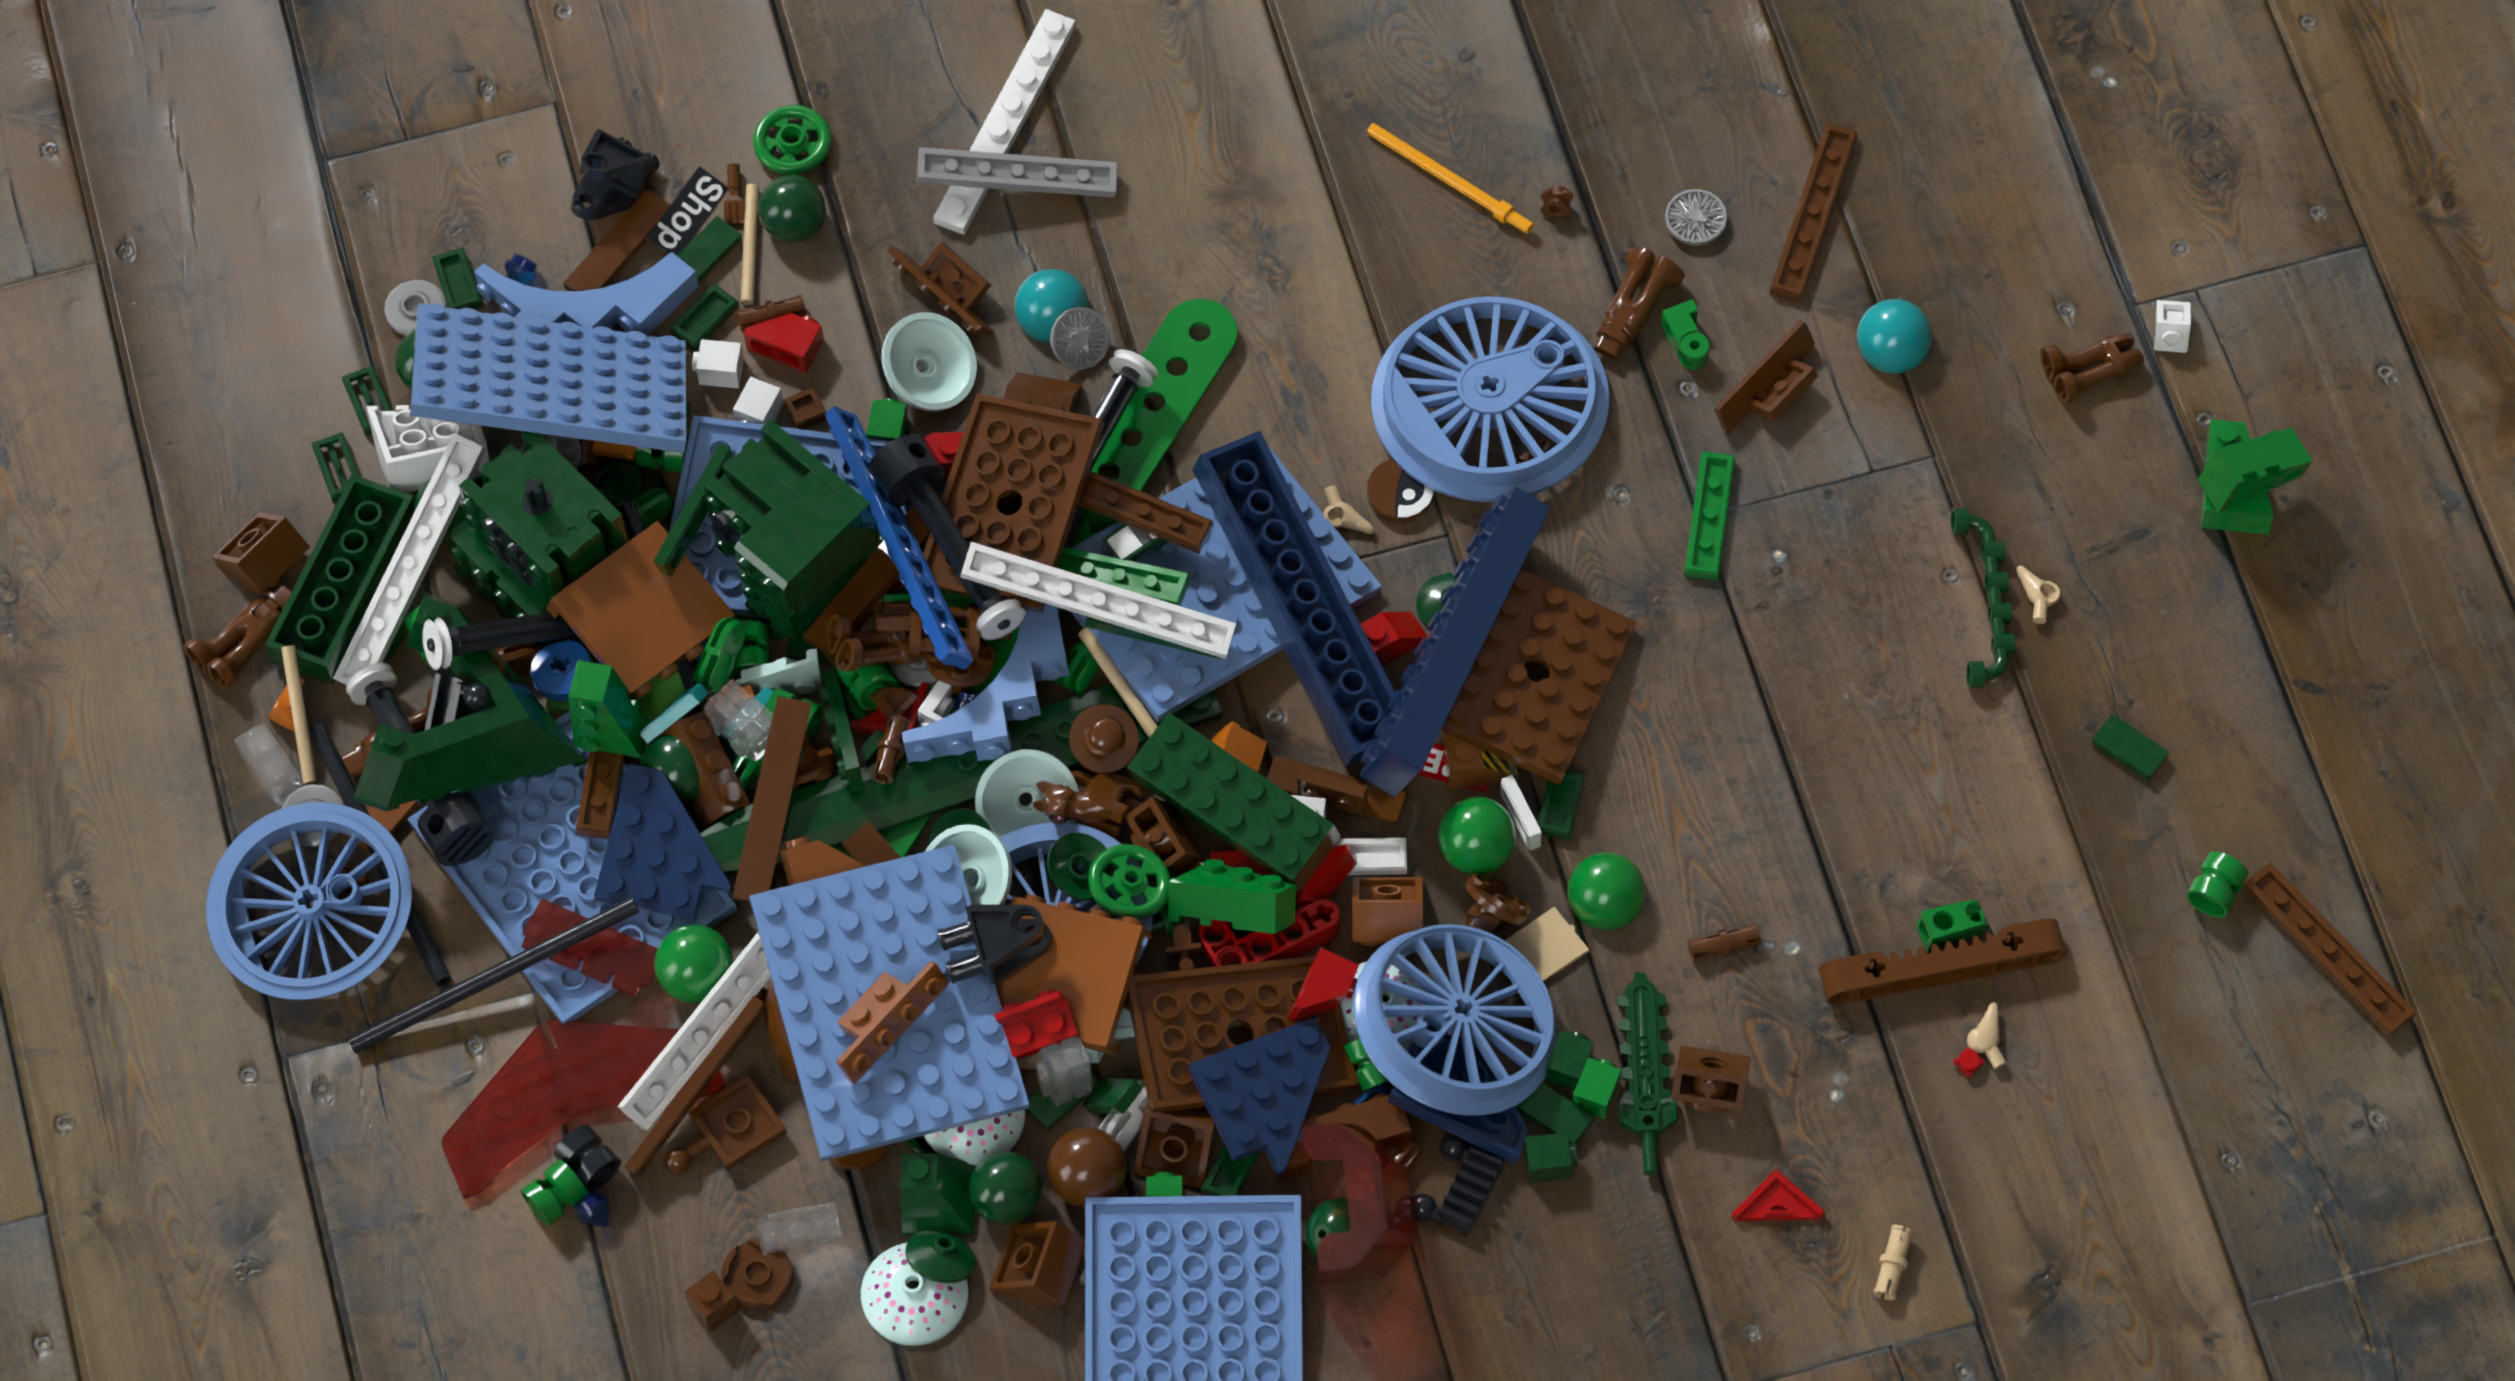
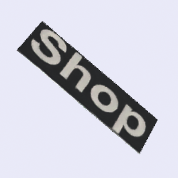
(687, 212)

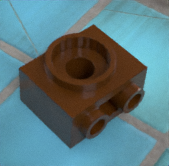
(1164, 833)
(1711, 1079)

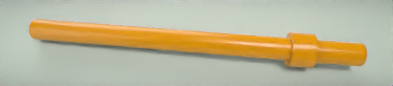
(1501, 209)

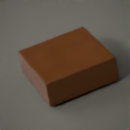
(805, 408)

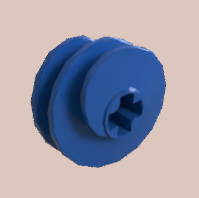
(547, 667)

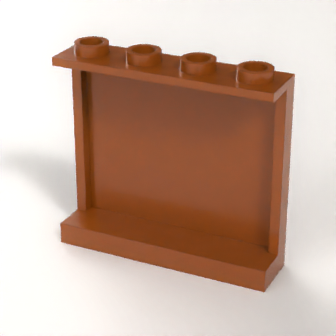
(639, 615)
(1087, 962)

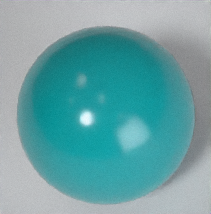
(1044, 298)
(1894, 336)

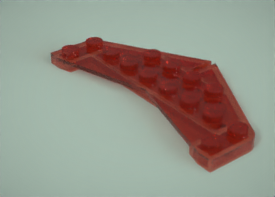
(546, 1089)

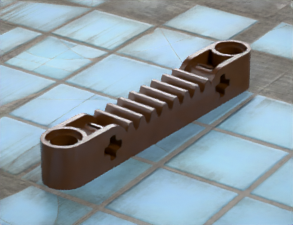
(1852, 979)

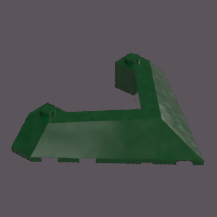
(472, 753)

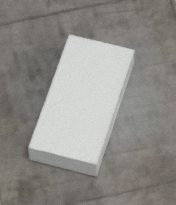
(1520, 812)
(1378, 855)

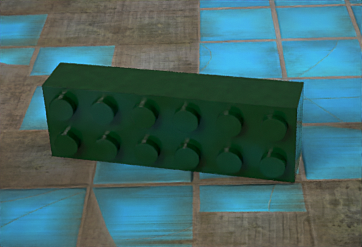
(341, 577)
(1233, 801)

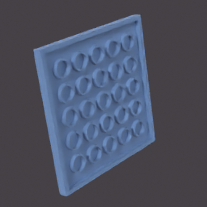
(1193, 1288)

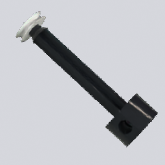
(1131, 371)
(910, 475)
(441, 643)
(451, 826)

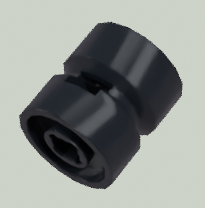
(585, 1155)

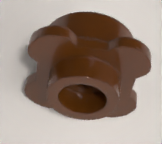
(1556, 201)

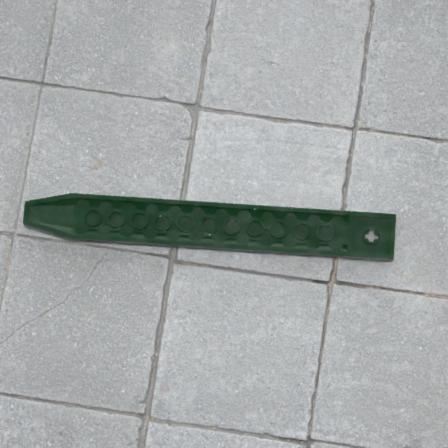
(920, 789)

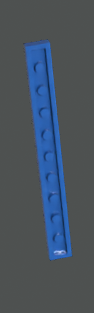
(901, 543)

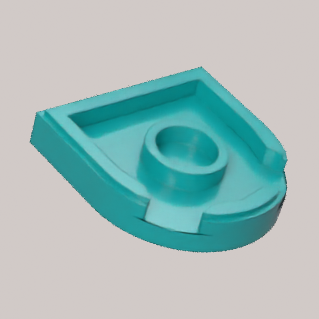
(673, 712)

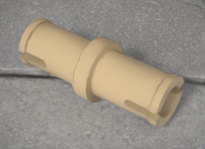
(1893, 1262)

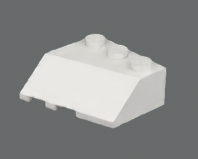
(413, 446)

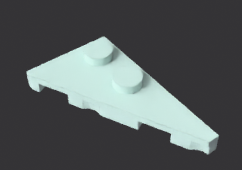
(784, 673)

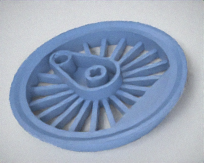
(1488, 396)

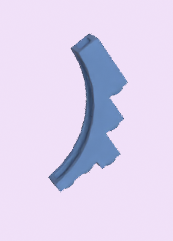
(634, 303)
(1011, 696)

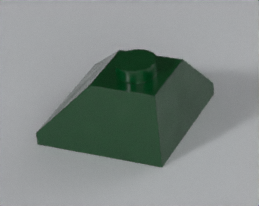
(935, 1194)

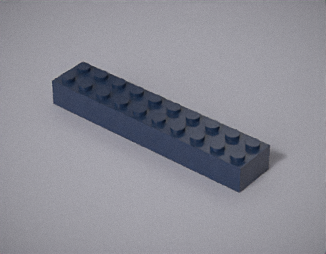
(1297, 591)
(1453, 641)

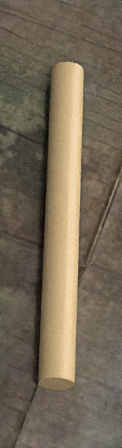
(749, 244)
(1118, 681)
(299, 714)

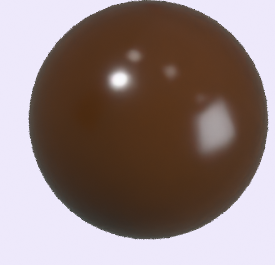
(1086, 1165)

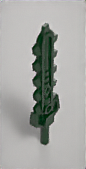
(1646, 1106)

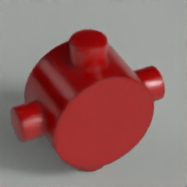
(1968, 1062)

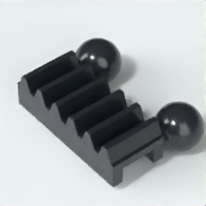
(451, 698)
(1467, 1193)

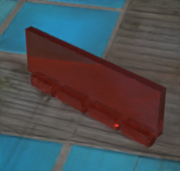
(602, 954)

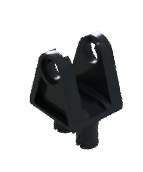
(611, 176)
(999, 940)

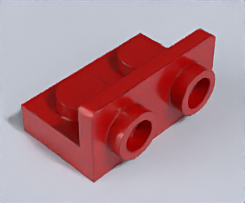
(1038, 1023)

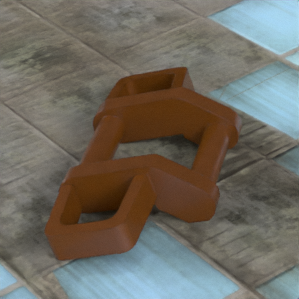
(903, 617)

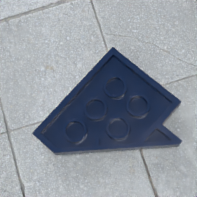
(657, 851)
(1263, 1090)
(1496, 1132)

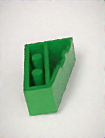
(2253, 468)
(2250, 516)
(603, 713)
(1232, 896)

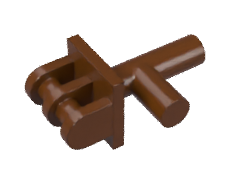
(1183, 947)

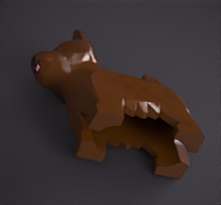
(1096, 806)

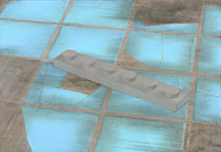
(1016, 172)

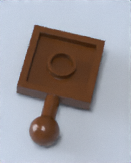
(732, 1124)

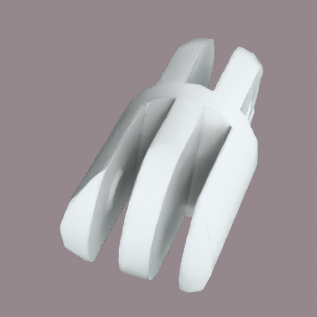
(1127, 1125)

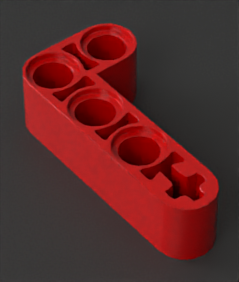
(1242, 950)

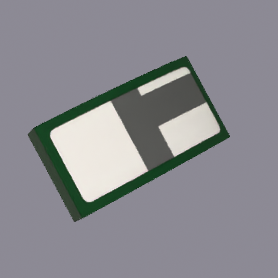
(1131, 543)

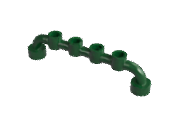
(1995, 583)

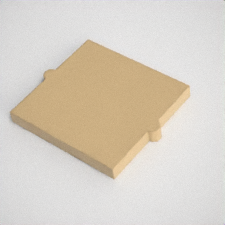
(1549, 944)

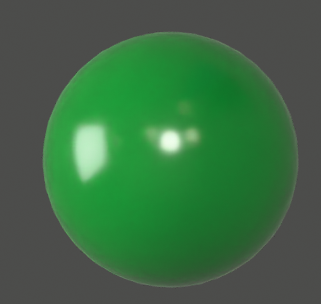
(1477, 835)
(1606, 891)
(691, 962)

